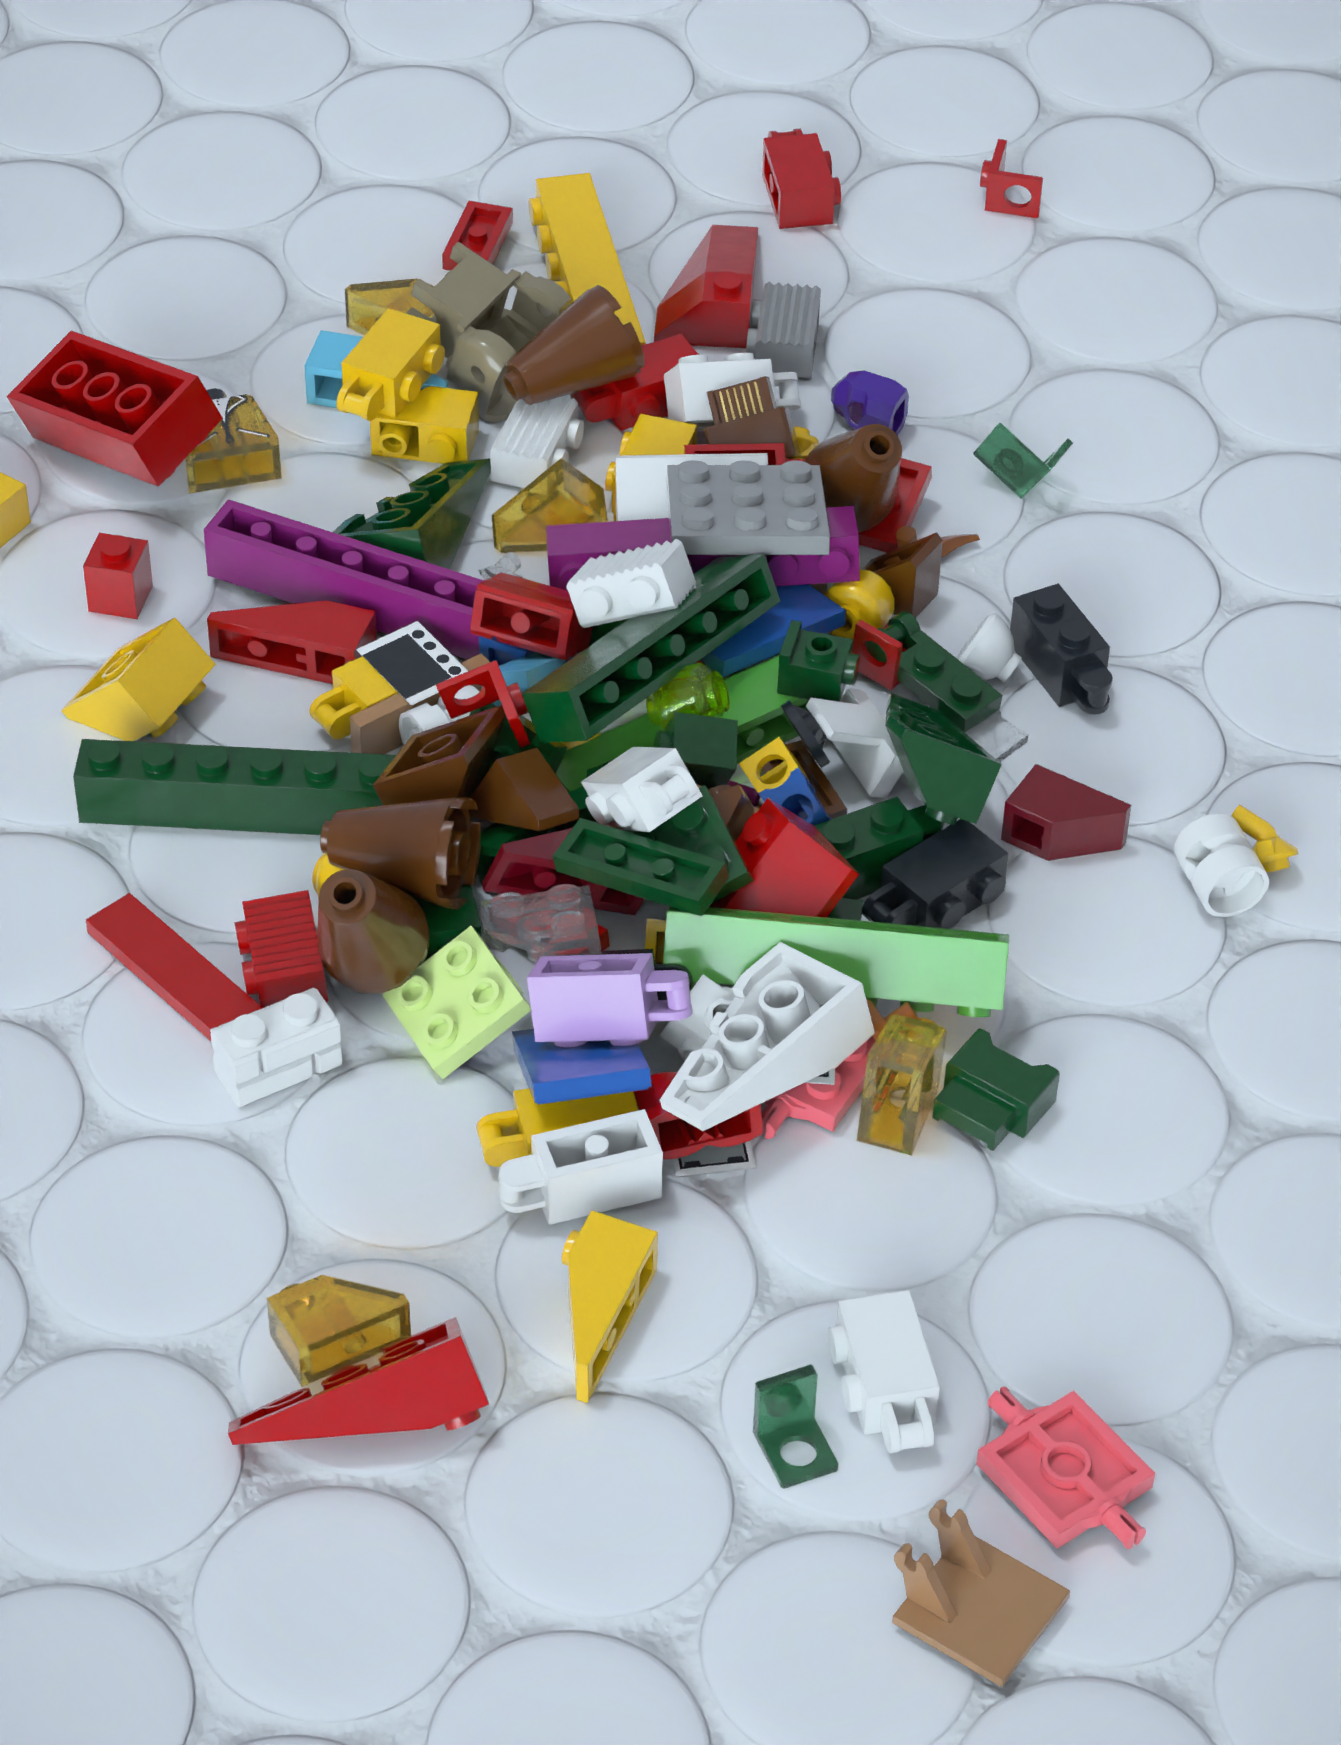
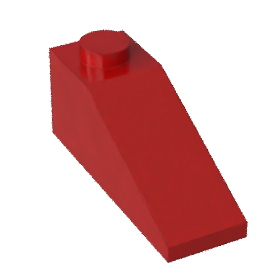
(292, 638)

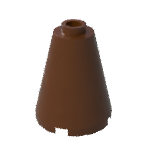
(576, 351)
(860, 472)
(415, 846)
(369, 932)

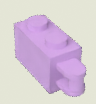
(603, 998)

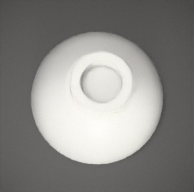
(991, 650)

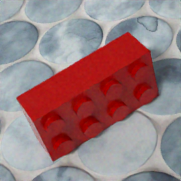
(115, 407)

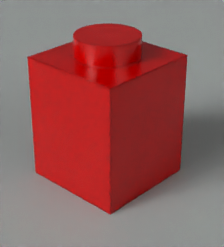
(118, 575)

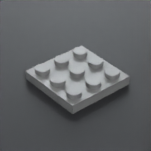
(748, 508)

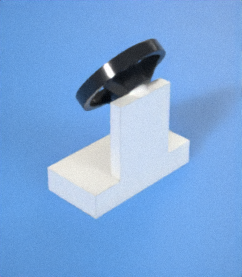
(856, 732)

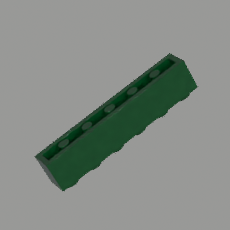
(649, 651)
(221, 786)

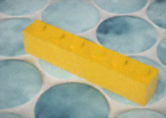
(579, 241)

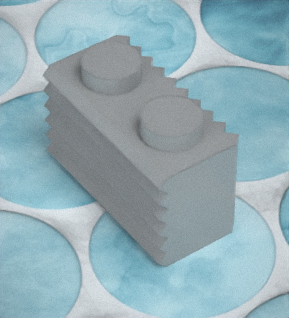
(786, 327)

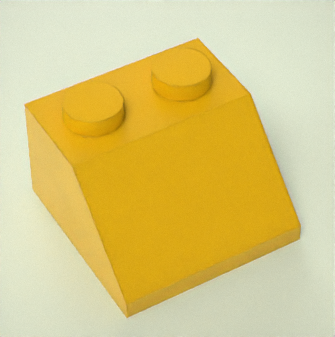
(143, 684)

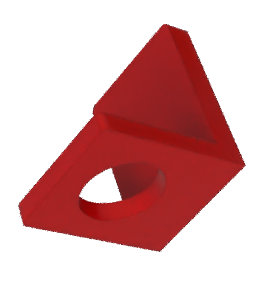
(997, 181)
(881, 672)
(493, 689)

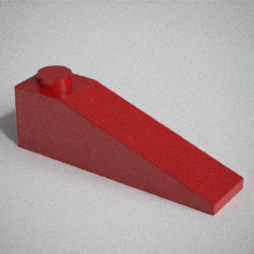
(713, 291)
(414, 1387)

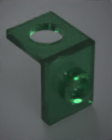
(1014, 461)
(787, 1414)

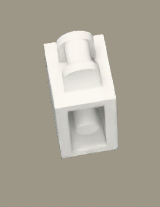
(694, 376)
(640, 789)
(585, 1169)
(886, 1368)

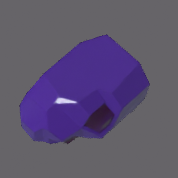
(870, 399)

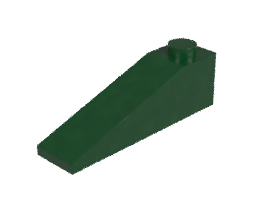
(429, 518)
(940, 761)

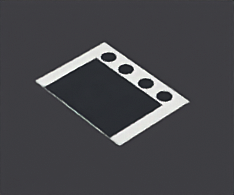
(412, 662)

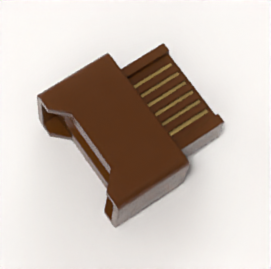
(750, 416)

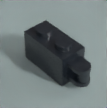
(1062, 649)
(940, 879)

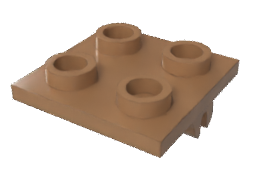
(975, 1599)

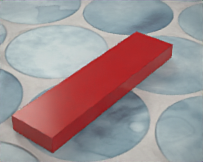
(169, 965)

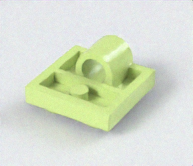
(457, 1002)

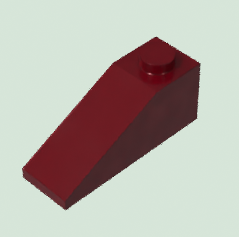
(529, 868)

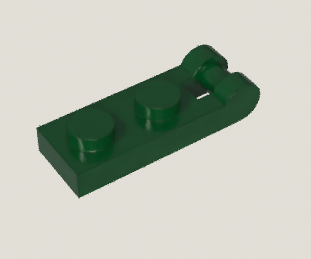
(938, 675)

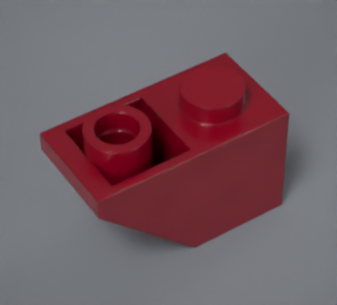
(1063, 817)

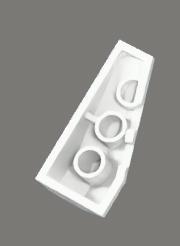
(778, 1032)

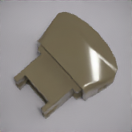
(479, 330)

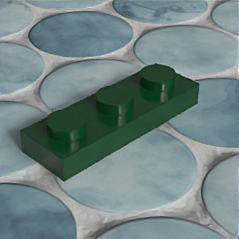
(641, 867)

